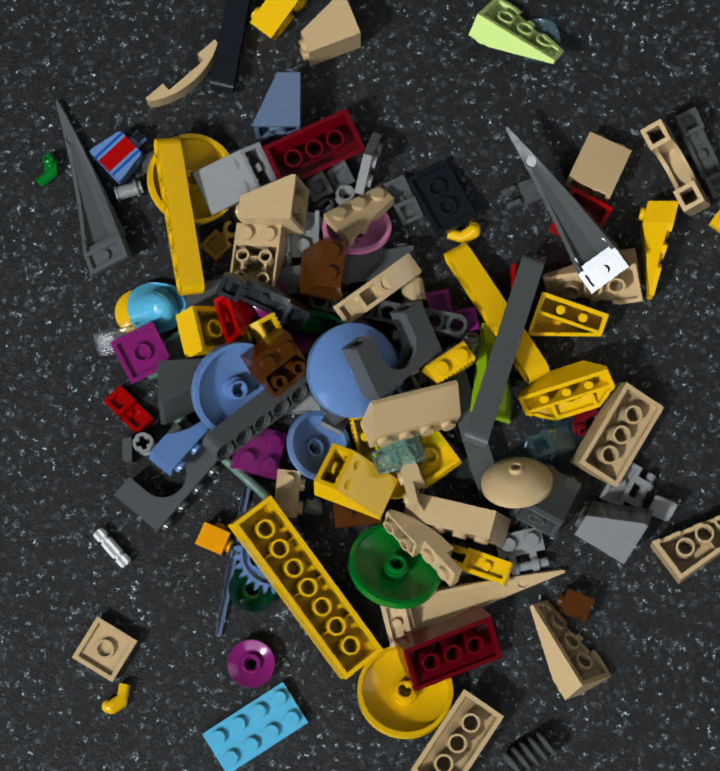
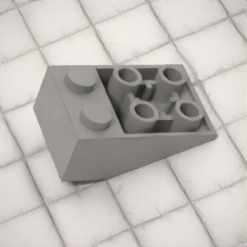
(232, 176)

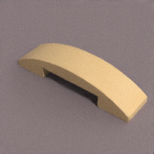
(163, 96)

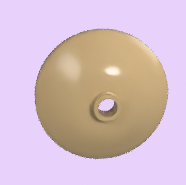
(517, 482)

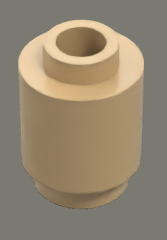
(414, 290)

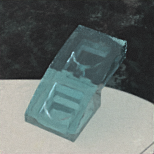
(394, 456)

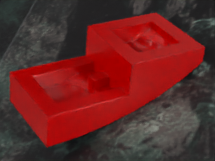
(129, 410)

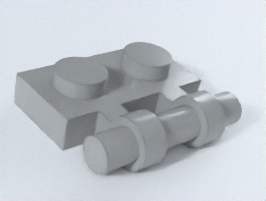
(619, 494)
(523, 543)

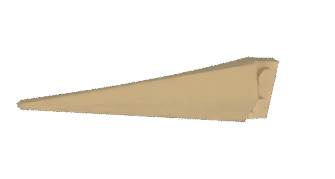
(455, 600)

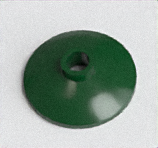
(239, 596)

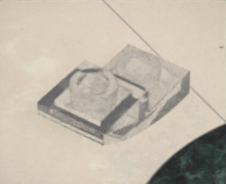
(103, 338)

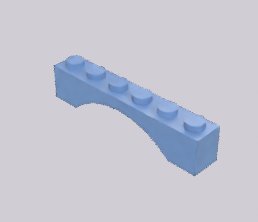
(175, 448)

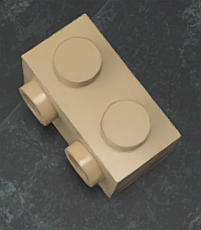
(287, 492)

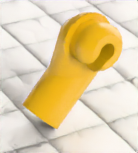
(118, 702)

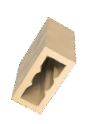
(598, 167)

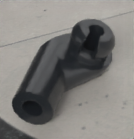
(453, 439)

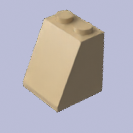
(330, 33)
(276, 203)

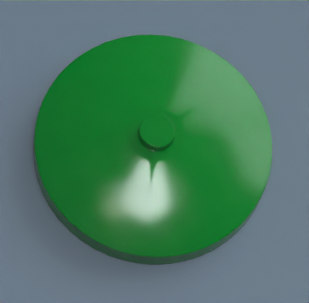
(388, 572)

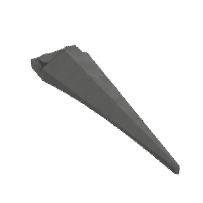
(100, 227)
(588, 245)

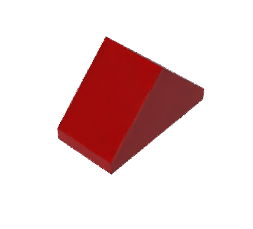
(233, 317)

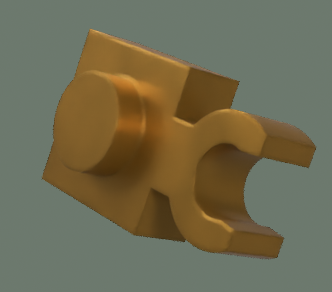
(218, 243)

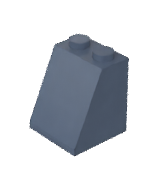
(281, 108)

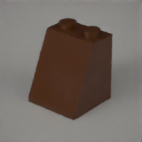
(324, 270)

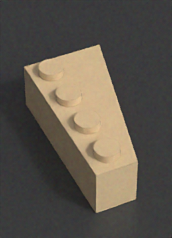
(462, 520)

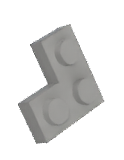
(369, 161)

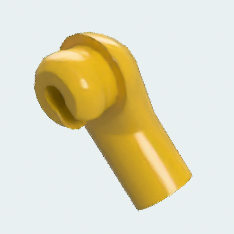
(467, 234)

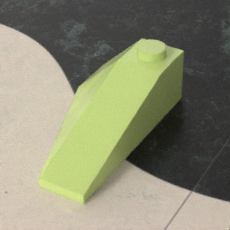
(504, 29)

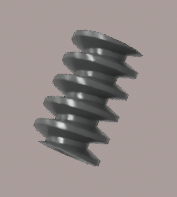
(528, 754)

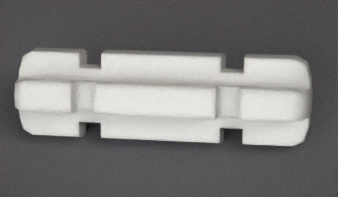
(112, 547)

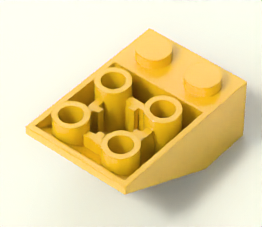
(354, 482)

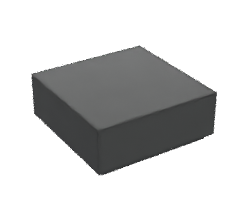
(127, 451)

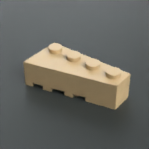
(689, 549)

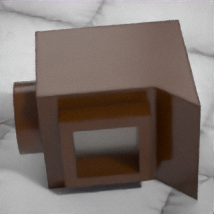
(575, 604)

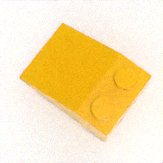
(202, 331)

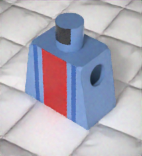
(119, 155)

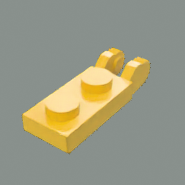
(484, 565)

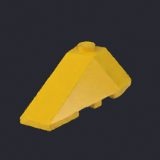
(656, 224)

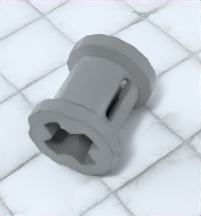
(138, 440)

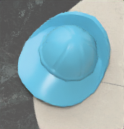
(156, 304)

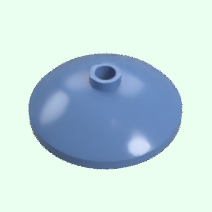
(307, 432)

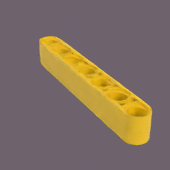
(179, 216)
(492, 306)

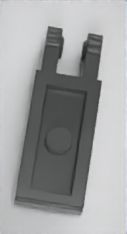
(528, 191)

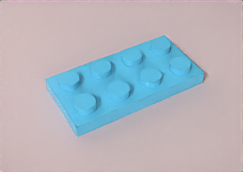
(255, 728)

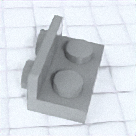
(311, 234)

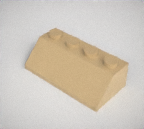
(412, 414)
(617, 434)
(459, 736)

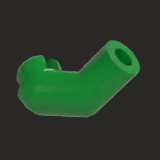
(50, 170)

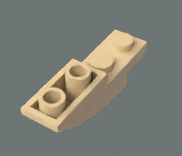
(377, 289)
(412, 479)
(419, 538)

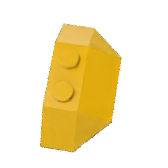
(567, 391)

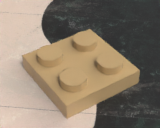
(105, 649)

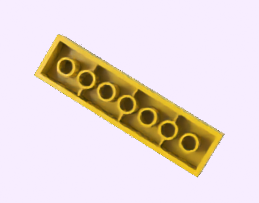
(305, 587)

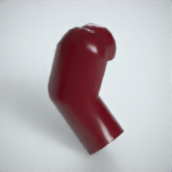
(580, 421)

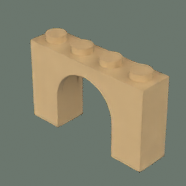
(687, 187)

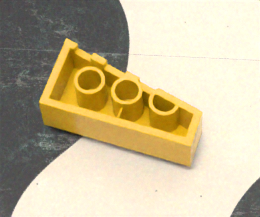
(275, 16)

